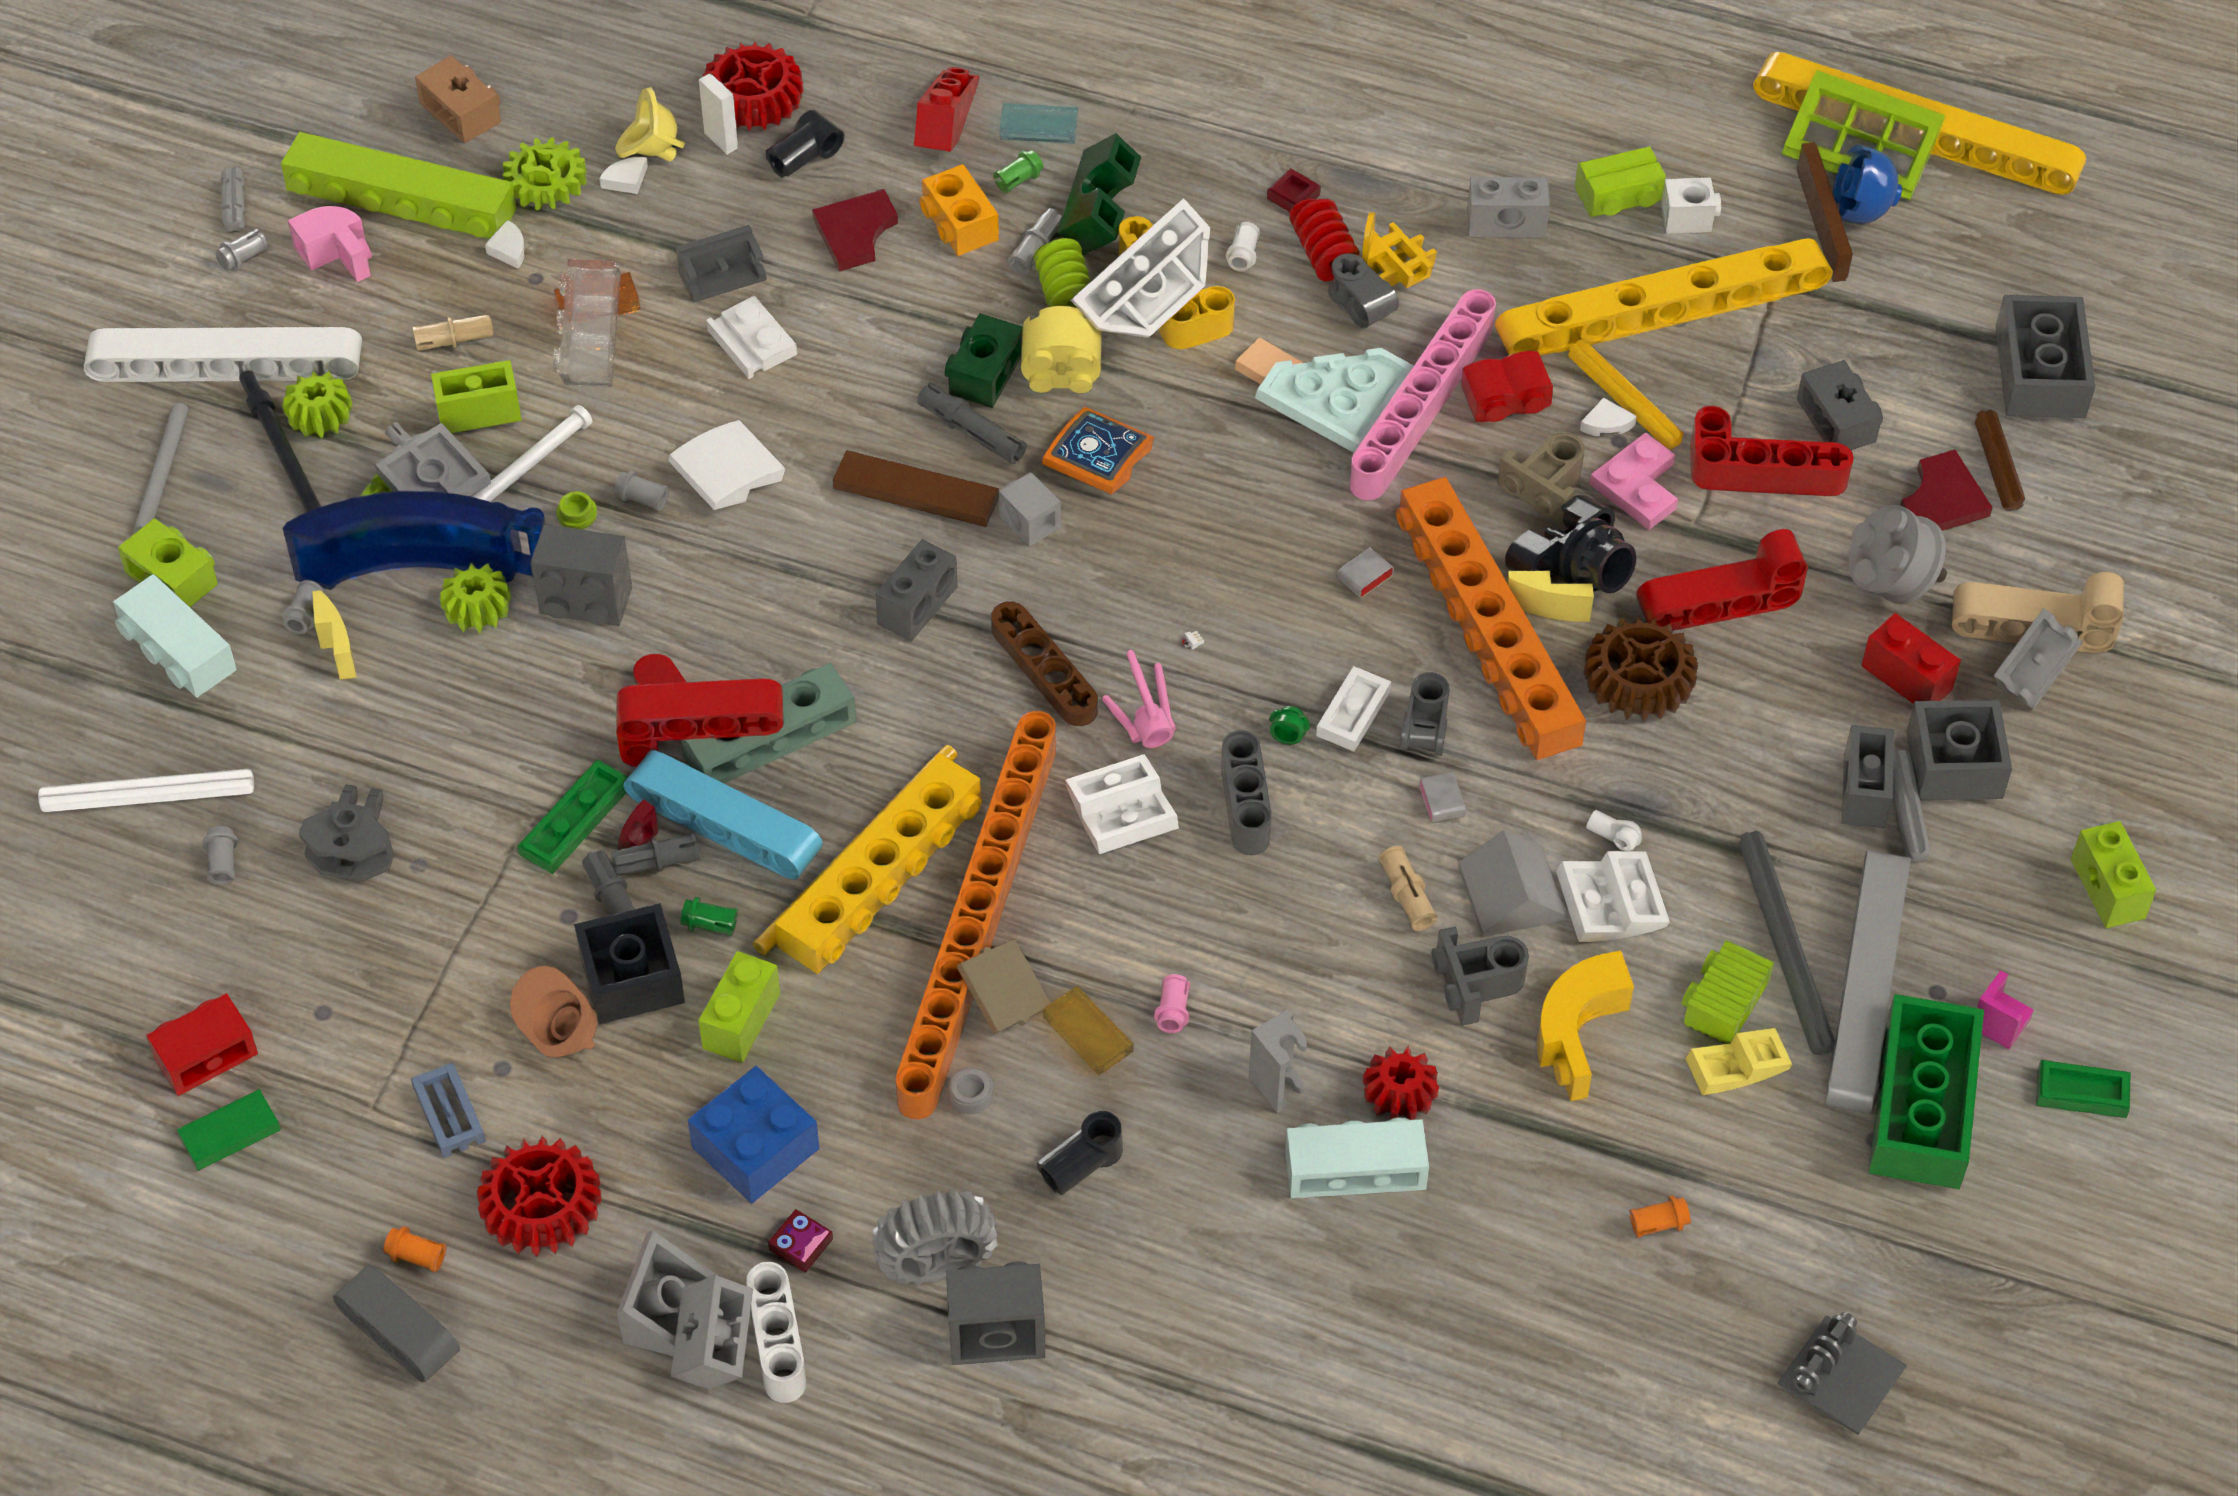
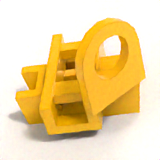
(1392, 263)

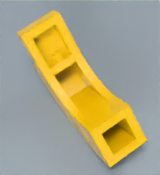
(1580, 994)

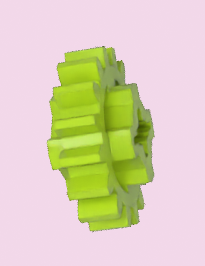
(545, 173)

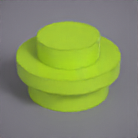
(576, 510)

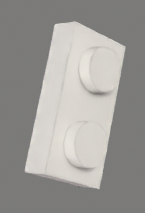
(1353, 708)

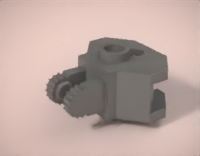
(349, 834)

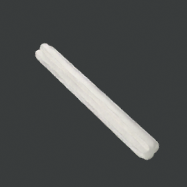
(146, 790)

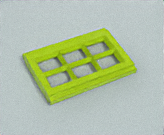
(1847, 114)

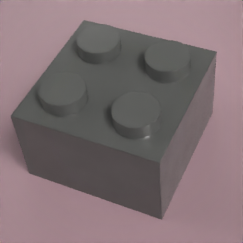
(581, 575)
(1959, 749)
(996, 1313)

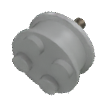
(1897, 554)

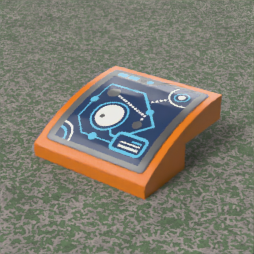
(1097, 450)

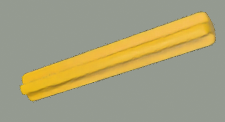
(1625, 394)

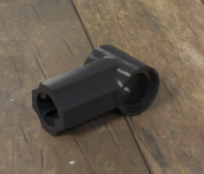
(811, 137)
(1080, 1154)

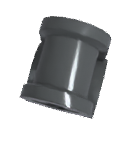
(1361, 291)
(1426, 719)

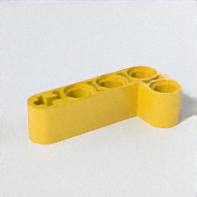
(1203, 317)

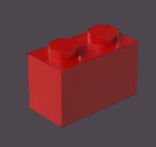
(1910, 661)
(202, 1044)

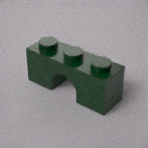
(1102, 173)

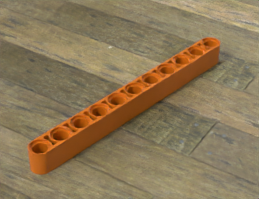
(1019, 784)

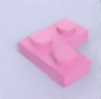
(1630, 481)

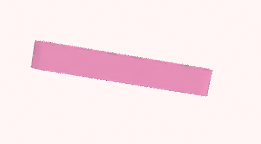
(1422, 395)

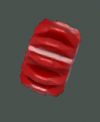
(1400, 1084)

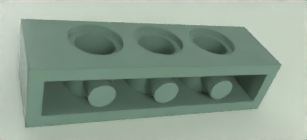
(827, 710)

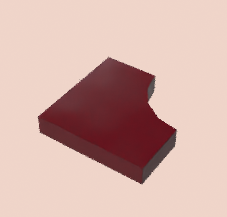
(854, 226)
(1947, 492)

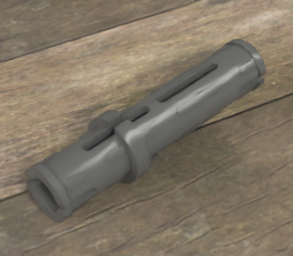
(959, 415)

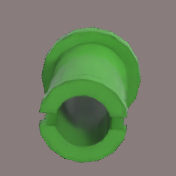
(1025, 167)

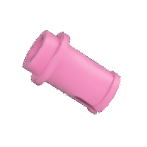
(1172, 1012)

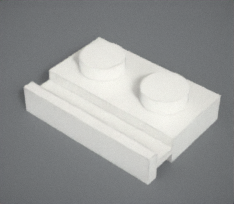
(751, 337)

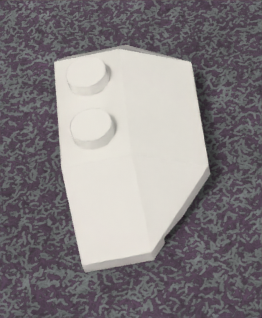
(1150, 277)

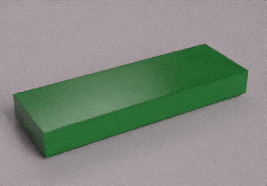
(573, 817)

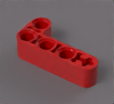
(1764, 464)
(1729, 590)
(695, 712)

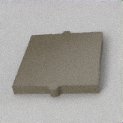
(1004, 986)

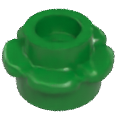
(1288, 725)

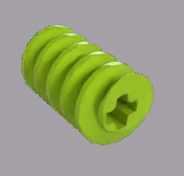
(1061, 271)

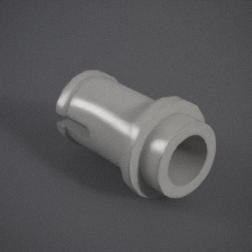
(233, 254)
(640, 490)
(300, 615)
(220, 851)

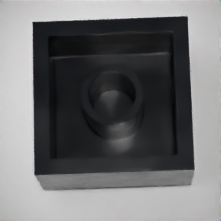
(629, 963)

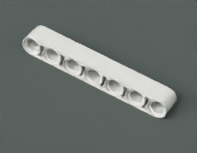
(221, 353)

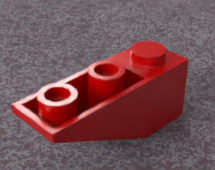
(945, 109)

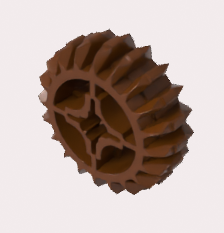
(1640, 682)

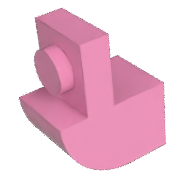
(331, 234)

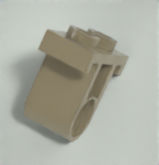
(1546, 475)

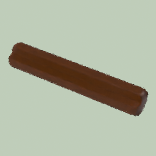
(2000, 460)

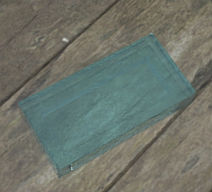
(1038, 123)

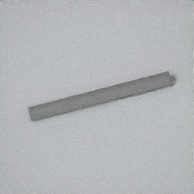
(162, 465)

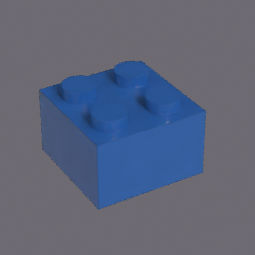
(753, 1134)

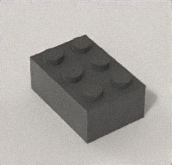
(2045, 356)

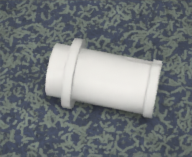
(1241, 253)

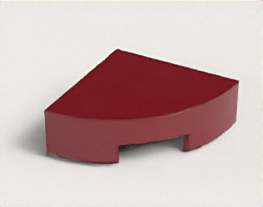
(639, 826)

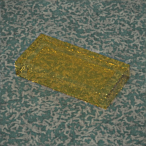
(1088, 1030)

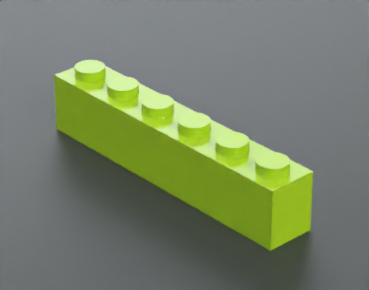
(398, 185)

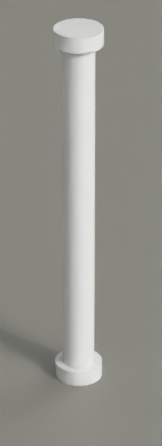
(578, 419)

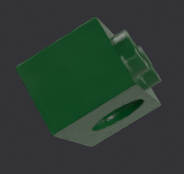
(984, 360)

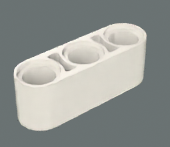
(781, 1350)

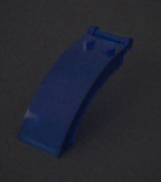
(409, 532)

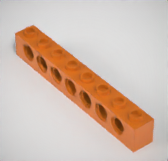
(1491, 619)

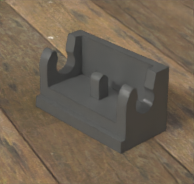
(720, 263)

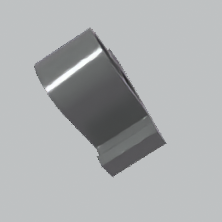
(1475, 971)

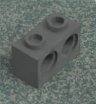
(916, 590)

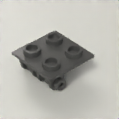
(1842, 1373)

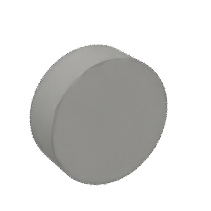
(970, 1090)

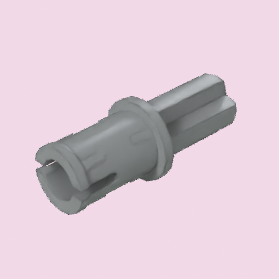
(1041, 233)

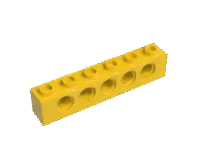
(858, 868)

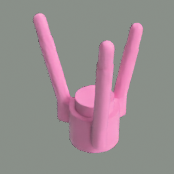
(1151, 724)

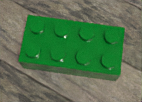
(1927, 1091)

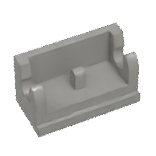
(2037, 659)
(1273, 1058)

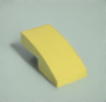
(1550, 600)
(333, 634)
(1744, 1061)

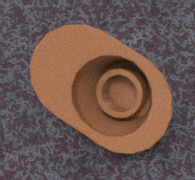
(553, 1012)

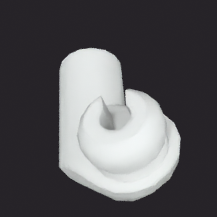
(1621, 832)

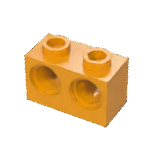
(959, 210)

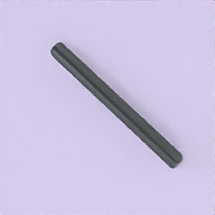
(1787, 943)

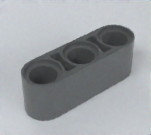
(1244, 772)
(396, 1323)

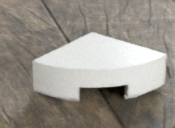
(625, 175)
(507, 245)
(1607, 418)

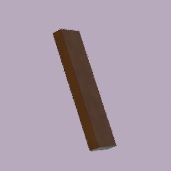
(1824, 211)
(916, 488)

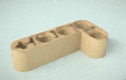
(2008, 611)

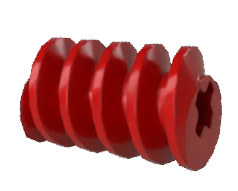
(1322, 234)

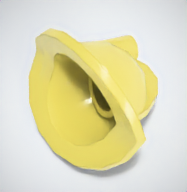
(651, 131)

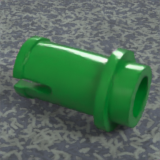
(708, 917)

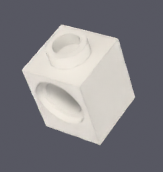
(1689, 205)

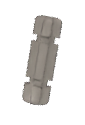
(232, 199)

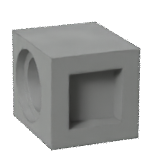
(1029, 509)

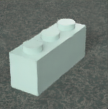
(174, 636)
(1356, 1158)

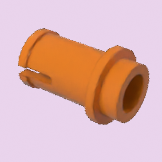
(1660, 1217)
(414, 1249)

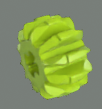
(317, 404)
(475, 597)

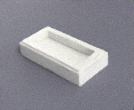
(718, 113)

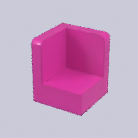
(2003, 1015)

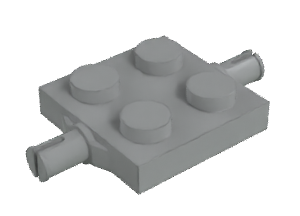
(431, 463)

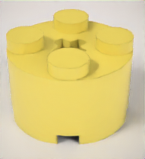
(1060, 350)

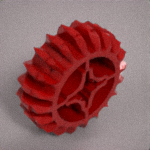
(762, 81)
(539, 1211)

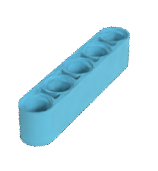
(724, 814)

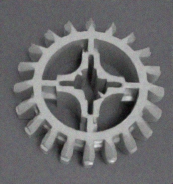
(934, 1236)

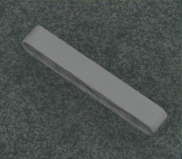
(1867, 982)

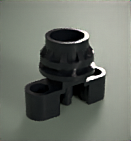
(1583, 554)

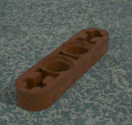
(1047, 661)

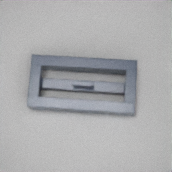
(459, 1138)

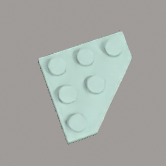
(1335, 392)

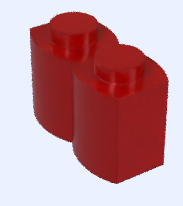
(1507, 386)

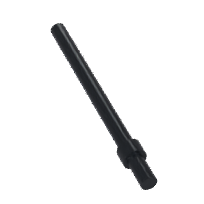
(262, 408)

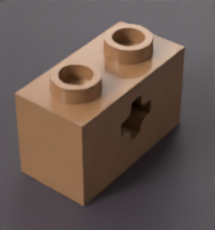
(458, 98)

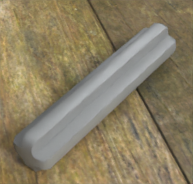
(1909, 808)

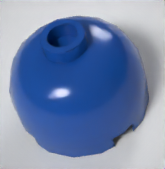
(1866, 185)

